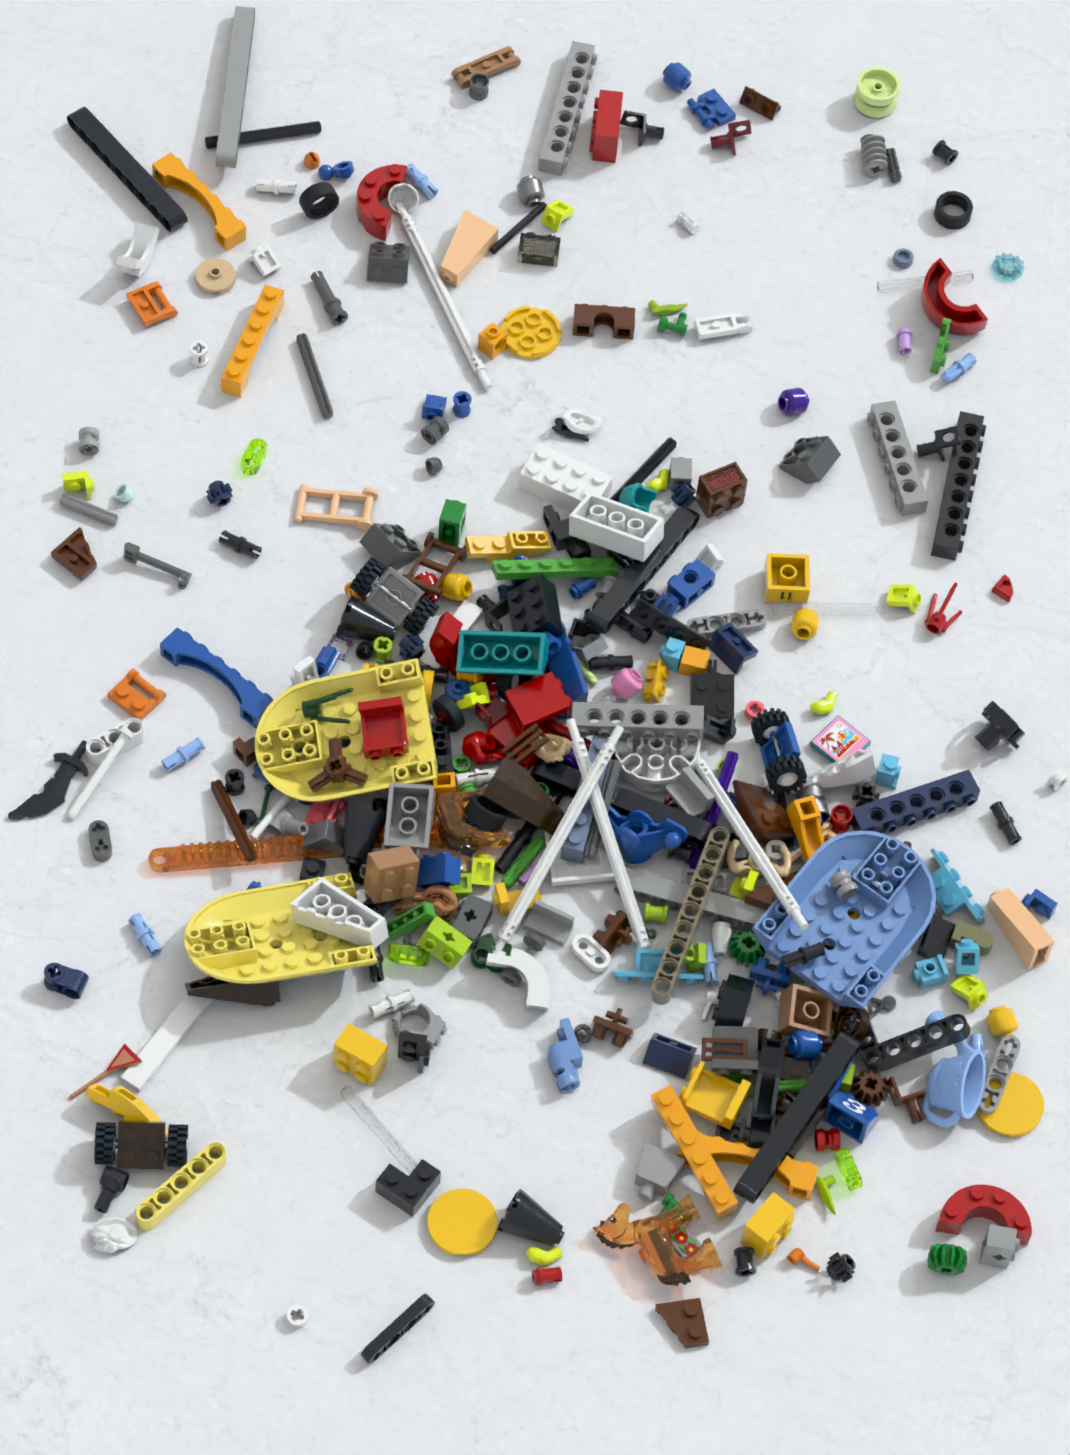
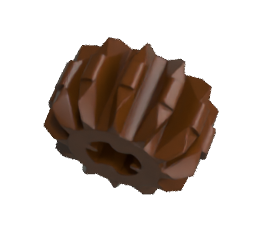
(872, 1081)

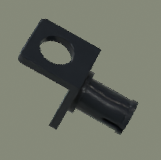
(644, 129)
(938, 443)
(493, 611)
(580, 628)

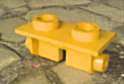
(657, 674)

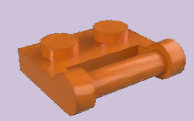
(146, 307)
(133, 701)

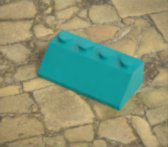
(502, 652)

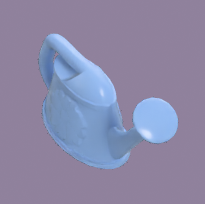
(954, 1082)

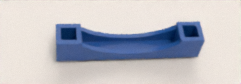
(183, 650)

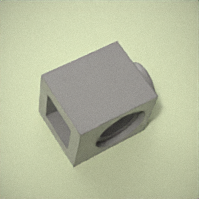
(680, 471)

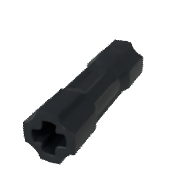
(632, 626)

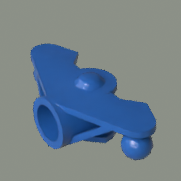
(641, 836)

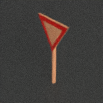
(123, 1059)

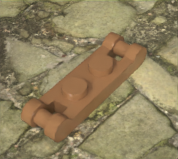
(487, 65)

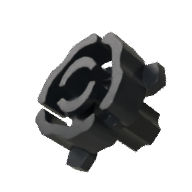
(1000, 726)

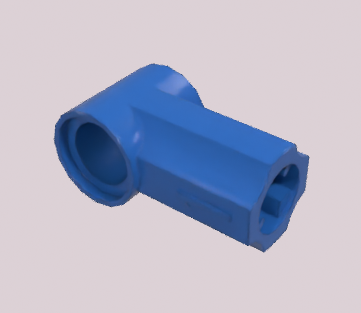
(326, 660)

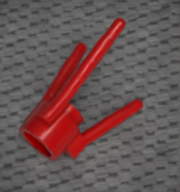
(936, 621)

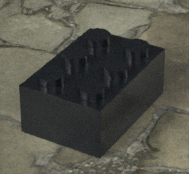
(535, 607)

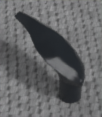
(565, 431)

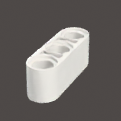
(104, 743)

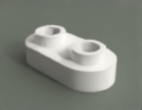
(592, 953)

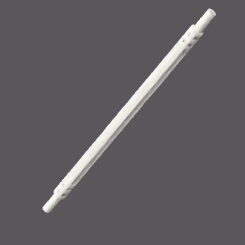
(443, 296)
(558, 839)
(609, 841)
(751, 844)

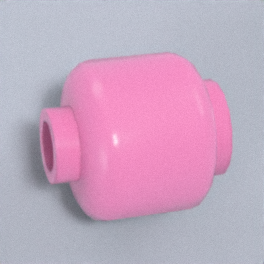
(626, 683)

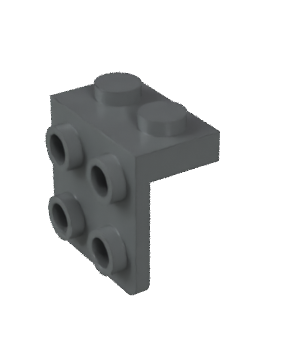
(388, 262)
(743, 1067)

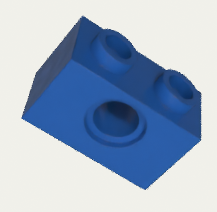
(701, 581)

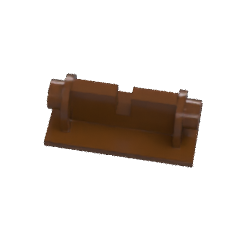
(759, 103)

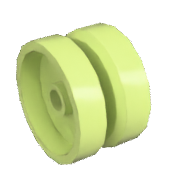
(877, 92)

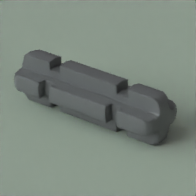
(893, 165)

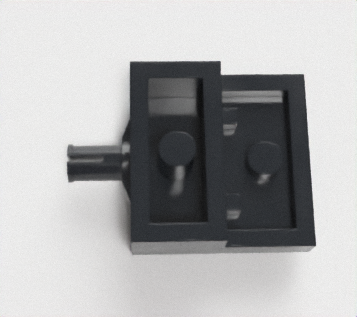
(713, 692)

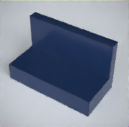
(732, 647)
(669, 1055)

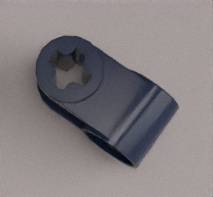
(65, 981)

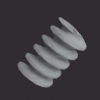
(874, 155)

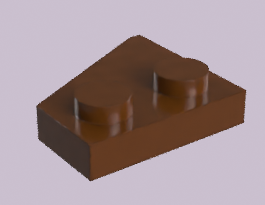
(75, 555)
(686, 1321)

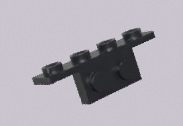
(667, 625)

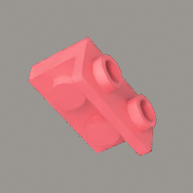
(325, 810)

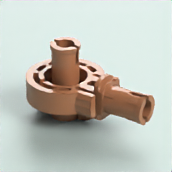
(441, 895)

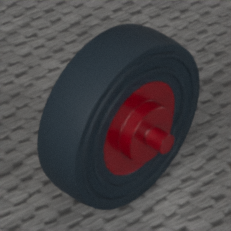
(448, 713)

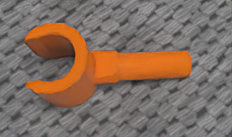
(798, 1255)

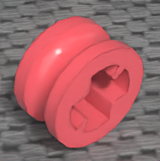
(748, 711)

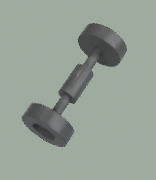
(533, 942)

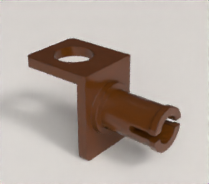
(911, 1101)

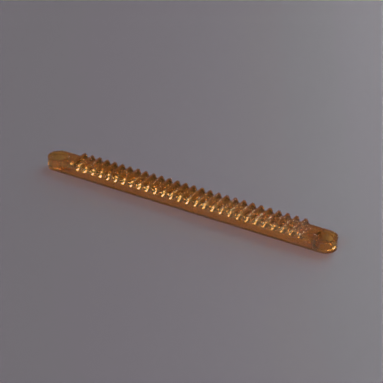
(268, 851)

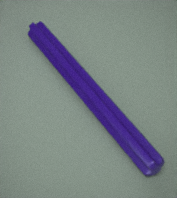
(712, 815)

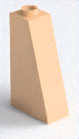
(467, 248)
(1020, 928)

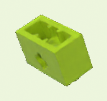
(444, 942)

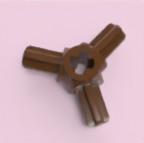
(333, 762)

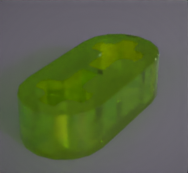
(257, 458)
(408, 955)
(848, 1169)

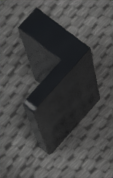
(936, 936)

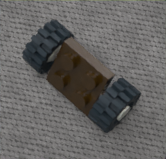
(141, 1144)

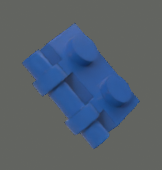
(715, 106)

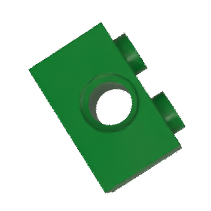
(452, 522)

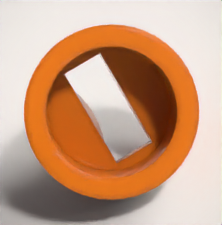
(308, 160)

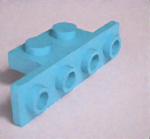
(950, 892)
(646, 966)

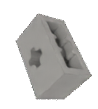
(999, 1246)

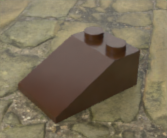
(762, 813)

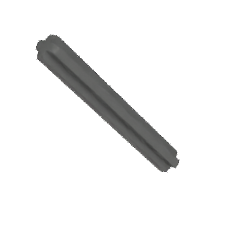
(314, 375)
(607, 793)

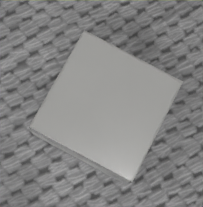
(589, 647)

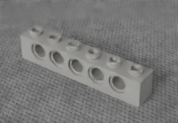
(902, 471)
(647, 713)

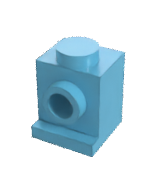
(672, 653)
(888, 771)
(966, 964)
(926, 978)

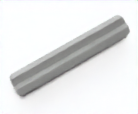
(89, 509)

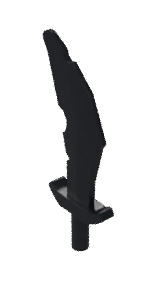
(55, 788)

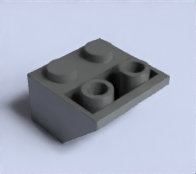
(810, 459)
(390, 545)

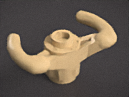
(749, 864)

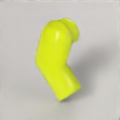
(661, 483)
(824, 706)
(542, 1257)

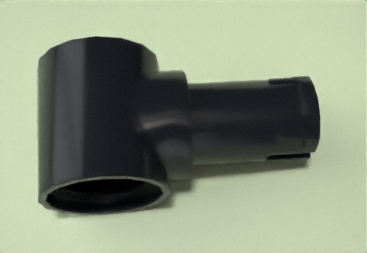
(111, 1182)

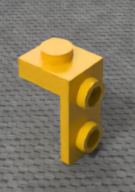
(506, 900)

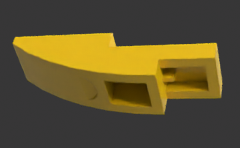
(506, 547)
(122, 1103)

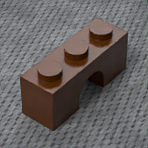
(619, 319)

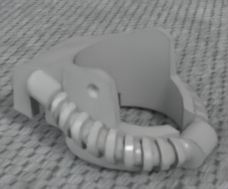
(435, 1028)

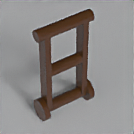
(430, 542)

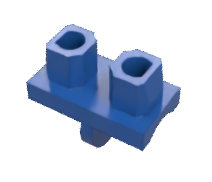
(769, 979)

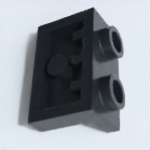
(414, 1047)

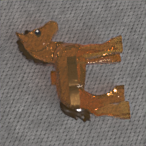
(452, 825)
(656, 1242)

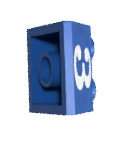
(850, 1116)

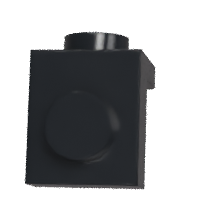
(718, 730)
(736, 1134)

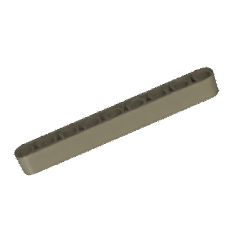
(690, 924)

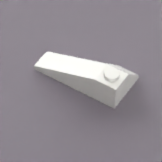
(851, 769)

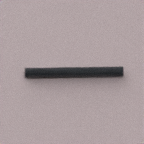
(517, 228)

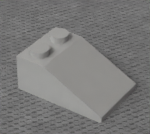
(409, 815)

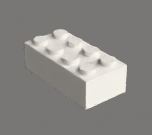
(562, 478)
(616, 526)

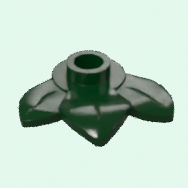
(484, 946)

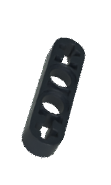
(398, 1328)

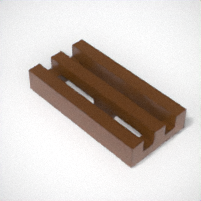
(522, 737)
(704, 1049)

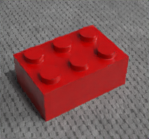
(607, 126)

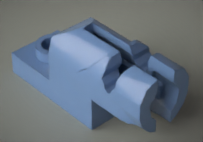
(565, 1058)

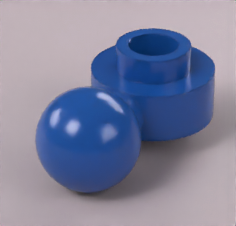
(342, 170)

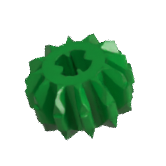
(740, 952)
(947, 1259)

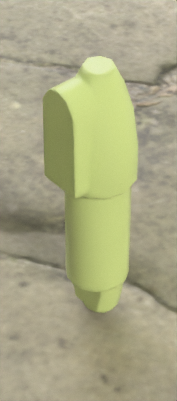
(589, 676)

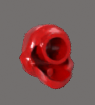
(481, 748)

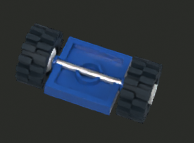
(779, 751)

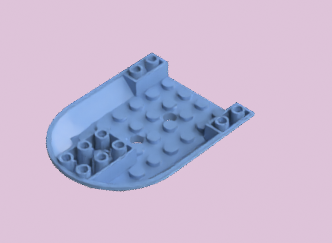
(888, 914)

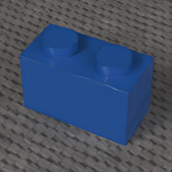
(439, 870)

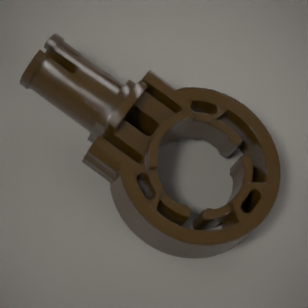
(841, 1020)

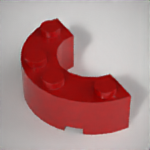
(371, 191)
(936, 305)
(445, 644)
(985, 1202)

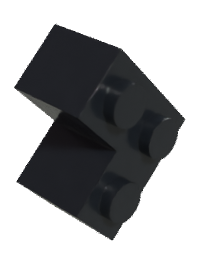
(735, 998)
(408, 1191)

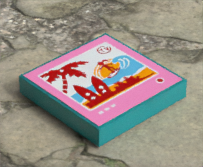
(839, 740)

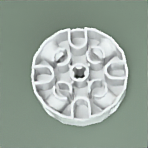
(655, 761)

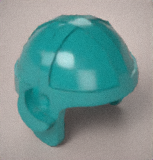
(637, 497)

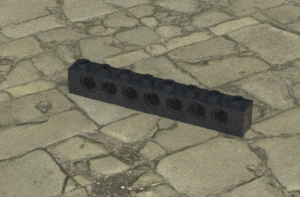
(970, 430)

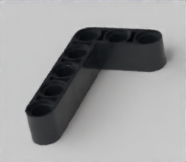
(904, 1042)

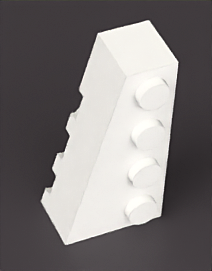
(339, 915)

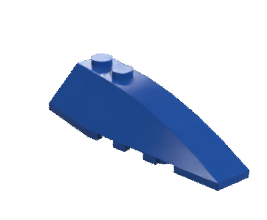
(567, 669)

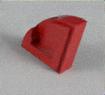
(1003, 588)

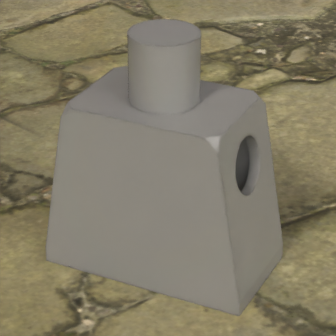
(657, 1171)

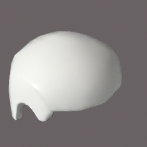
(403, 193)

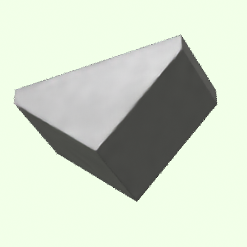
(324, 836)

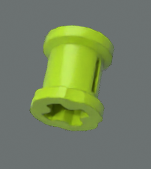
(382, 649)
(655, 913)

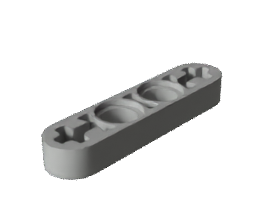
(724, 619)
(999, 1075)

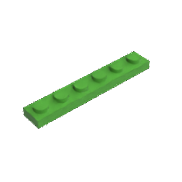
(554, 568)

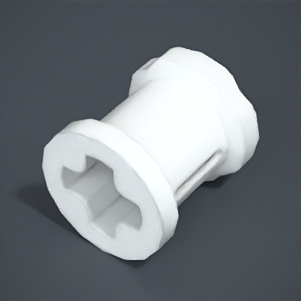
(194, 358)

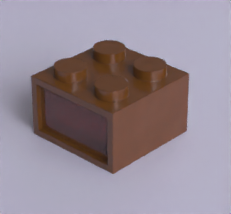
(721, 490)

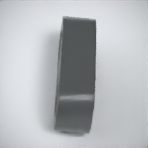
(95, 841)

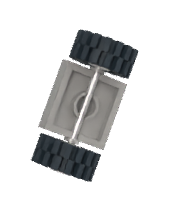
(394, 596)

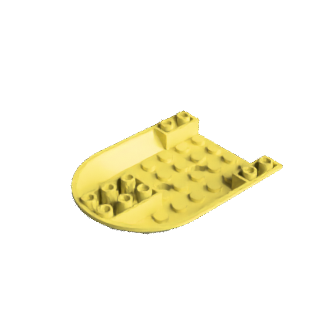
(285, 731)
(237, 931)

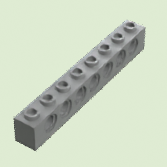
(566, 108)

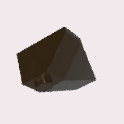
(522, 795)
(255, 994)

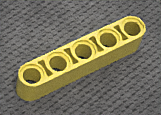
(183, 1176)

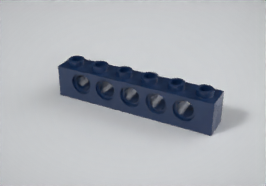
(920, 796)

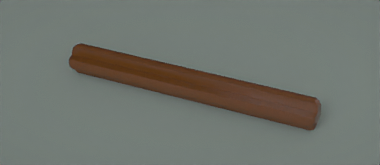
(233, 821)

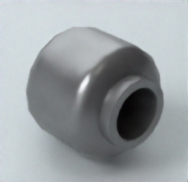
(530, 190)

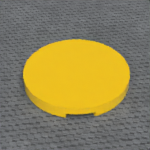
(531, 332)
(1018, 1108)
(462, 1222)

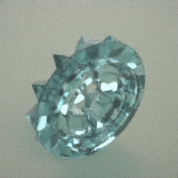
(1009, 272)

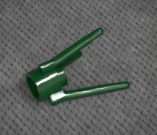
(313, 707)

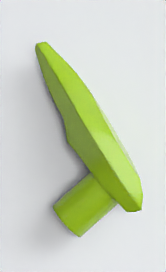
(665, 309)
(825, 1194)

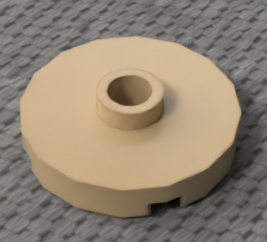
(213, 283)

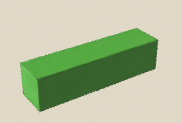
(410, 920)

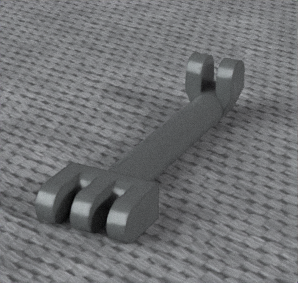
(133, 554)

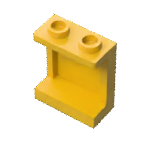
(714, 1096)

